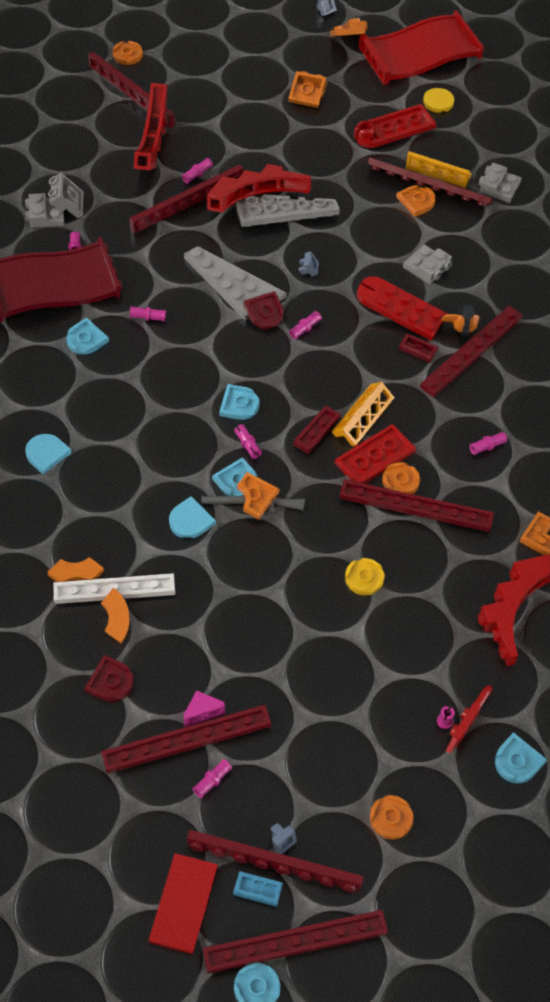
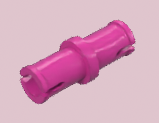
(197, 170)
(147, 313)
(305, 325)
(248, 441)
(488, 443)
(212, 778)

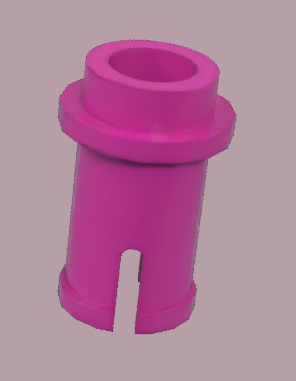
(74, 241)
(448, 715)

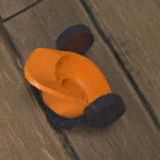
(464, 321)

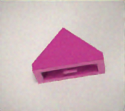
(202, 709)

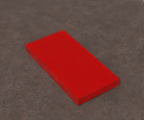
(375, 455)
(183, 904)

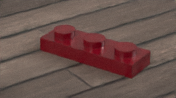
(316, 429)

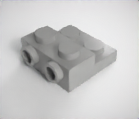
(499, 183)
(66, 195)
(42, 212)
(428, 263)

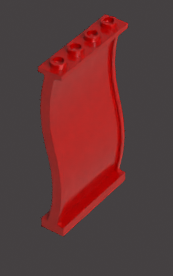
(420, 47)

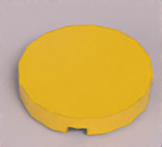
(438, 100)
(364, 576)

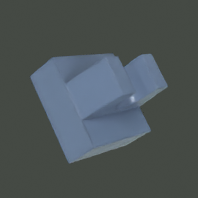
(326, 6)
(309, 264)
(282, 838)

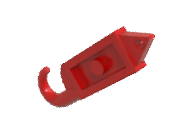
(469, 716)

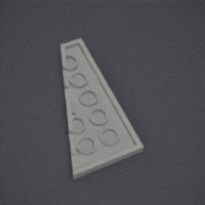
(281, 208)
(229, 280)

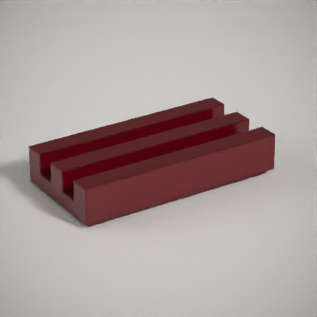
(417, 350)

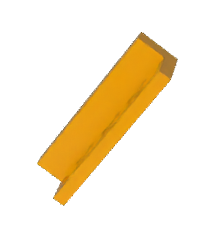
(438, 169)
(362, 405)

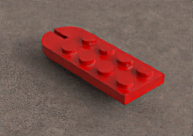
(393, 126)
(400, 306)

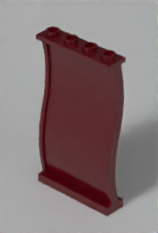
(57, 279)

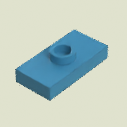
(258, 888)

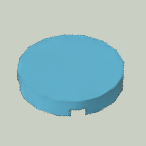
(257, 984)

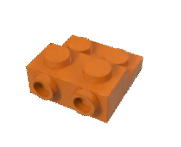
(353, 27)
(307, 89)

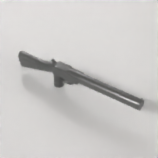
(290, 503)

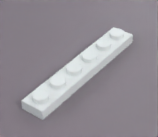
(127, 586)

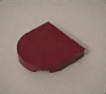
(264, 310)
(110, 680)

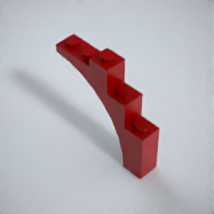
(146, 154)
(251, 183)
(499, 617)

